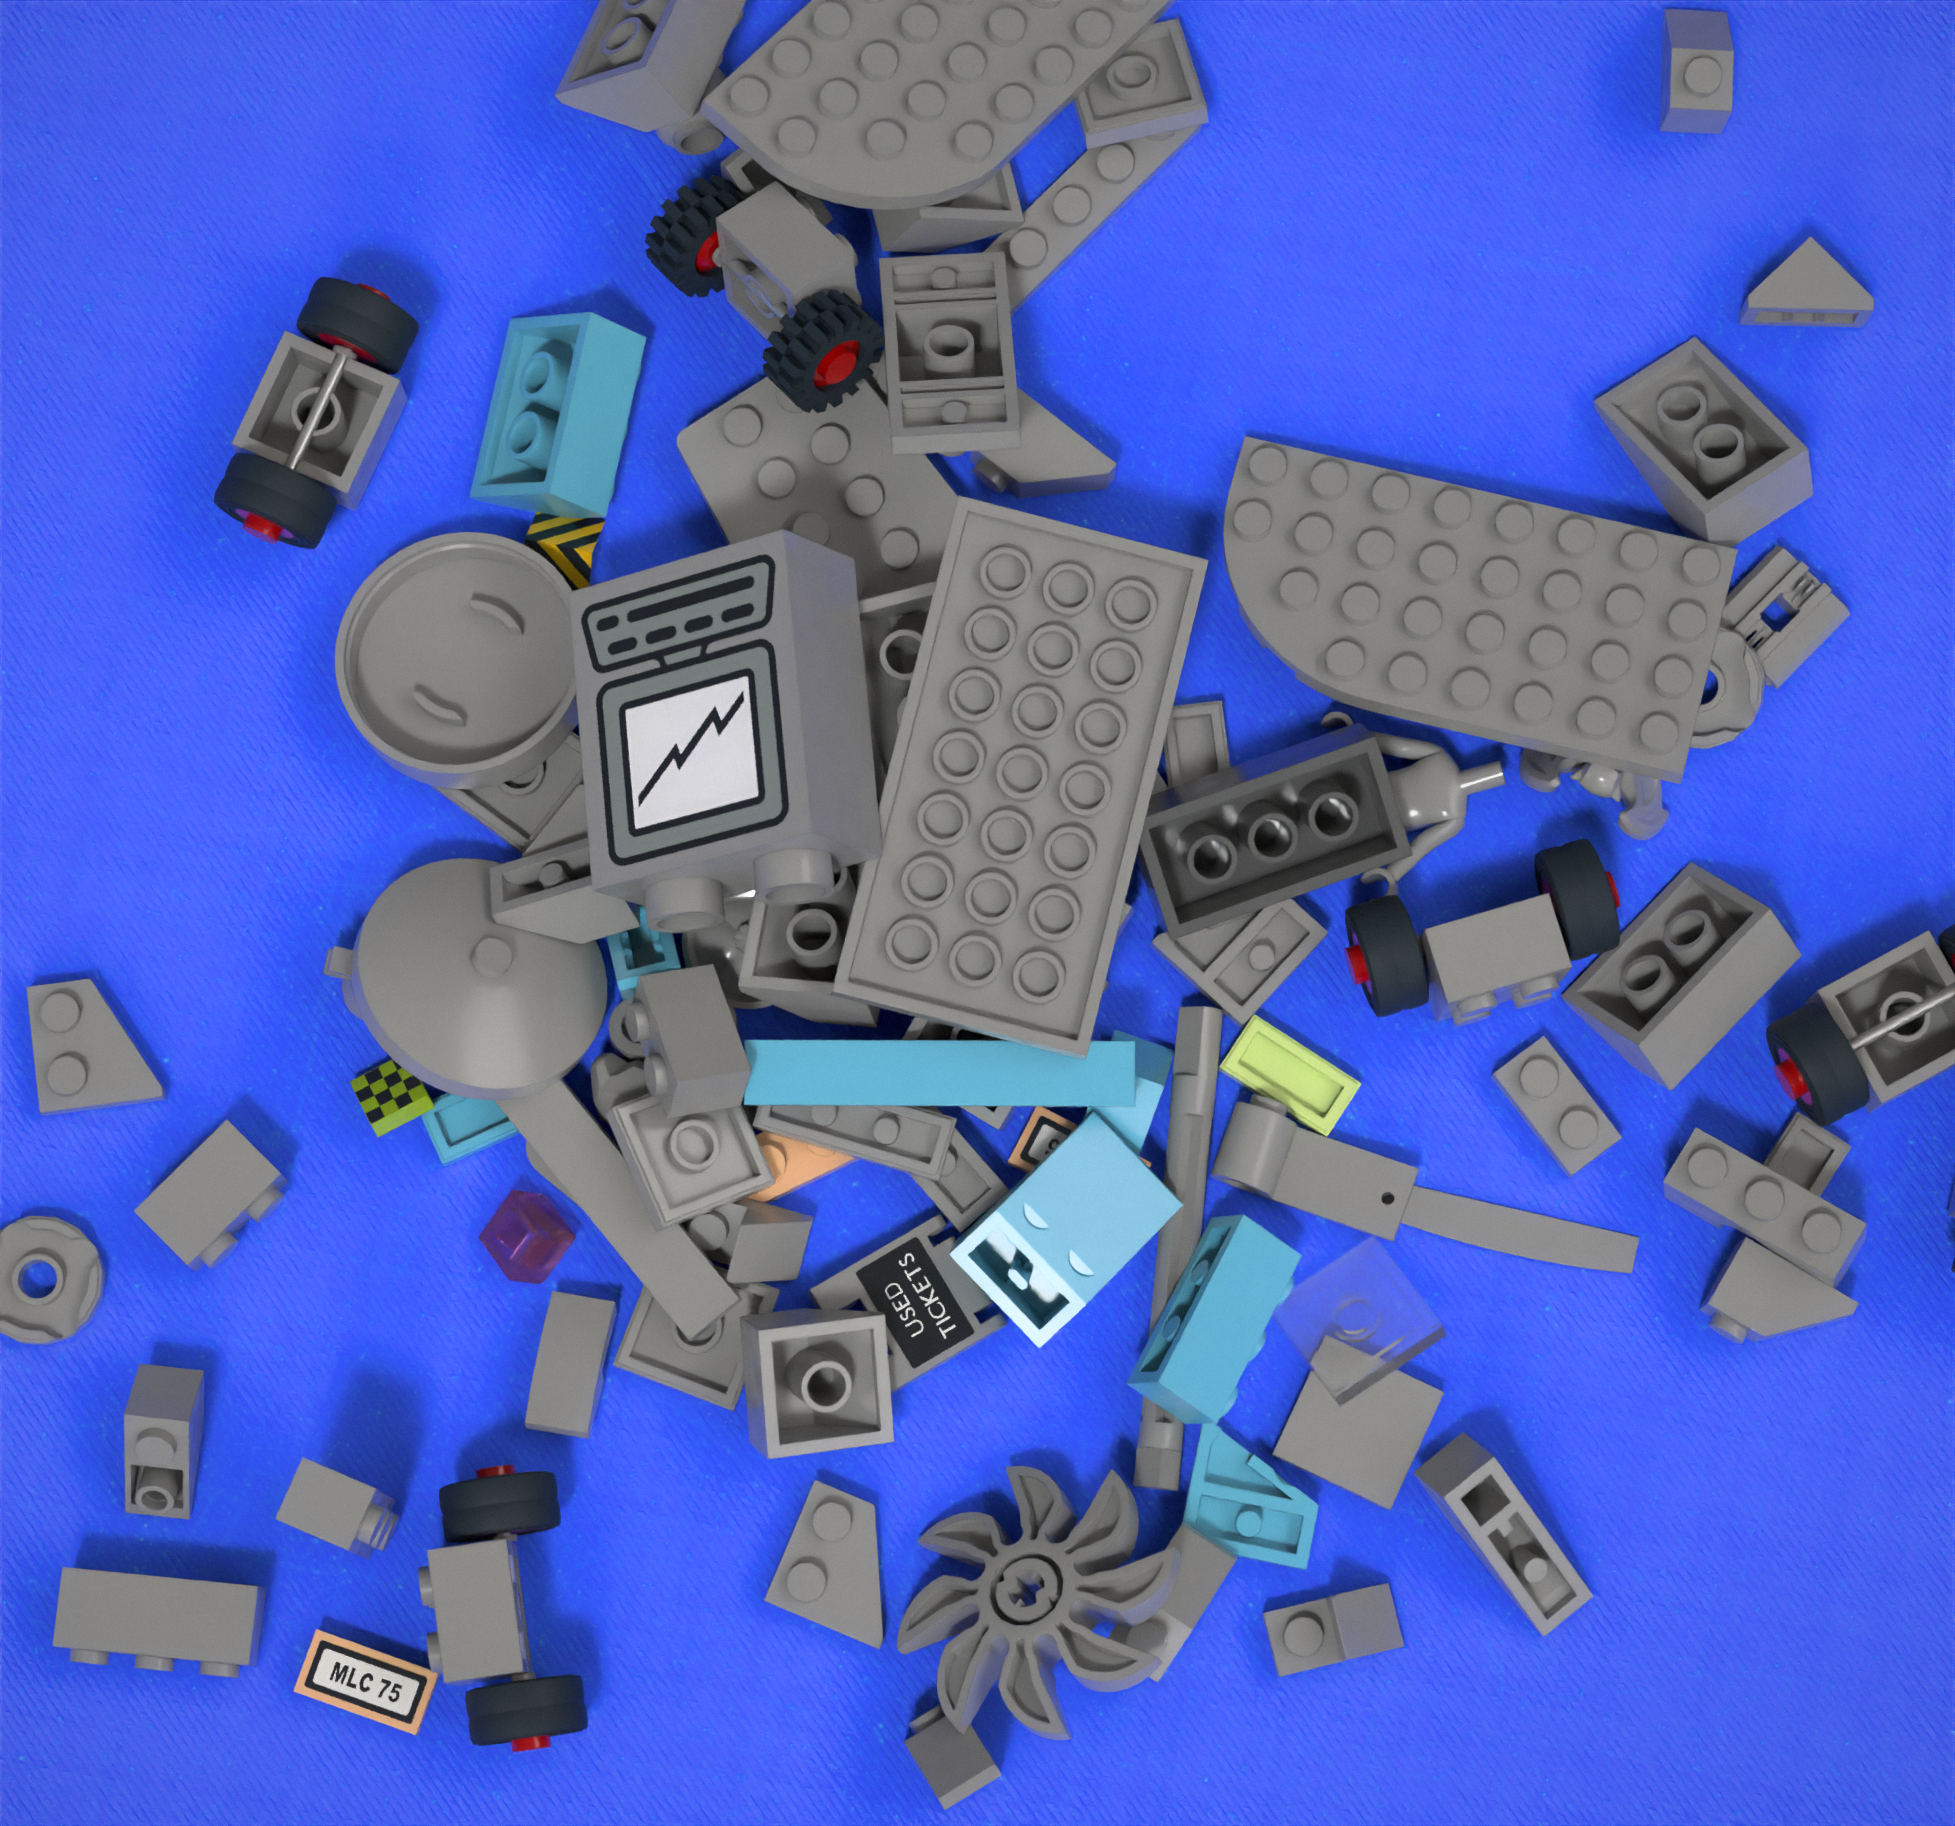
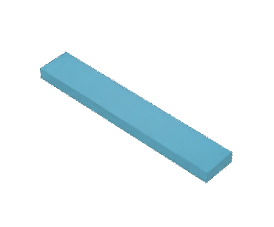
(937, 1074)

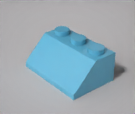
(558, 415)

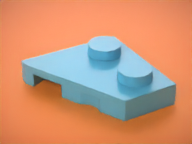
(1247, 1504)

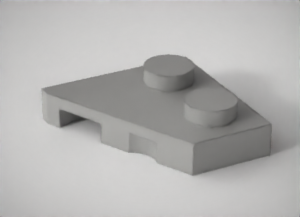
(1244, 957)
(84, 1052)
(833, 1566)

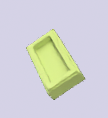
(1291, 1074)

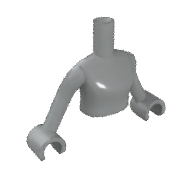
(1427, 795)

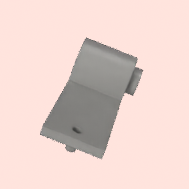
(1312, 1172)

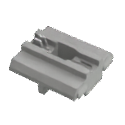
(1801, 595)

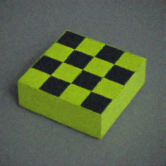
(391, 1097)

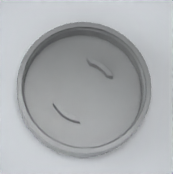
(460, 660)

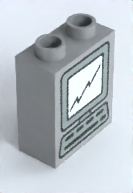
(725, 729)

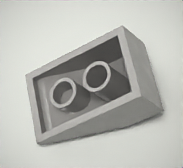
(1707, 446)

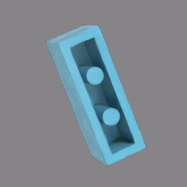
(1215, 1320)

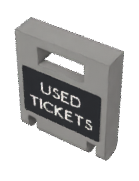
(924, 1300)

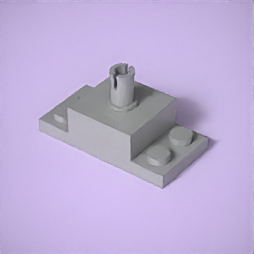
(949, 354)

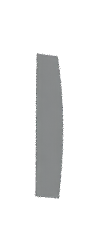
(1520, 1232)

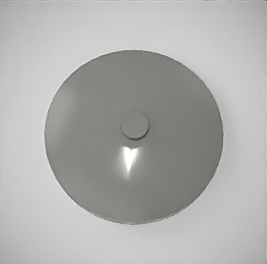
(470, 998)

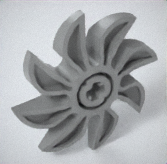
(1038, 1602)

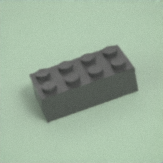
(1269, 830)

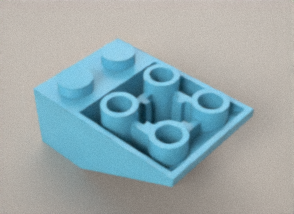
(1065, 1229)

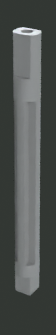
(1185, 1175)

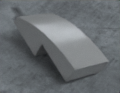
(570, 1364)

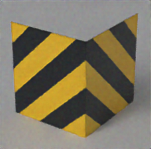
(566, 545)

